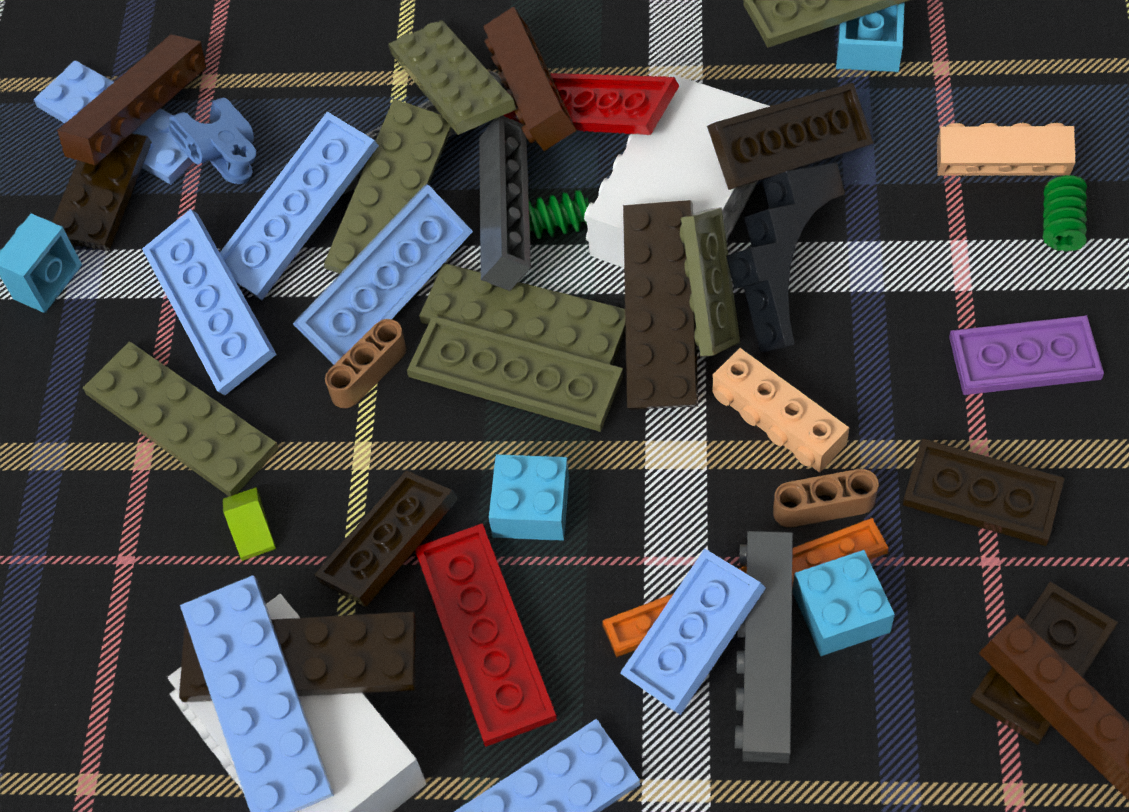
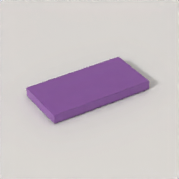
(1025, 355)

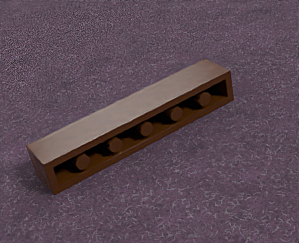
(528, 80)
(131, 99)
(1063, 699)

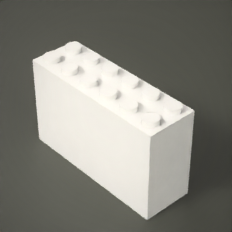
(670, 166)
(357, 747)

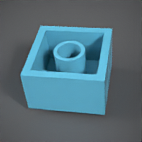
(872, 41)
(38, 263)
(529, 497)
(842, 602)

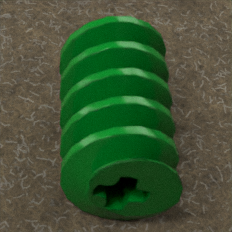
(1065, 213)
(557, 214)

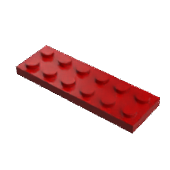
(614, 101)
(485, 635)

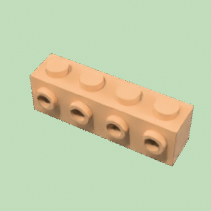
(1005, 150)
(779, 410)

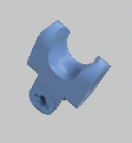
(223, 142)

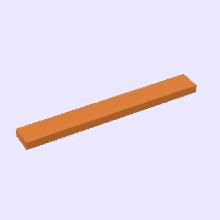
(630, 627)

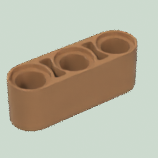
(360, 377)
(837, 486)

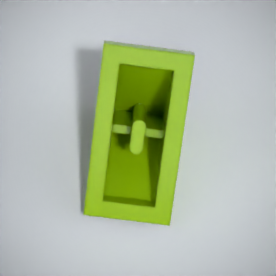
(248, 524)

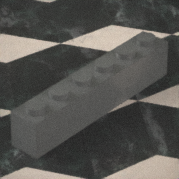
(504, 203)
(767, 651)

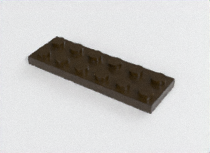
(789, 135)
(657, 308)
(330, 655)

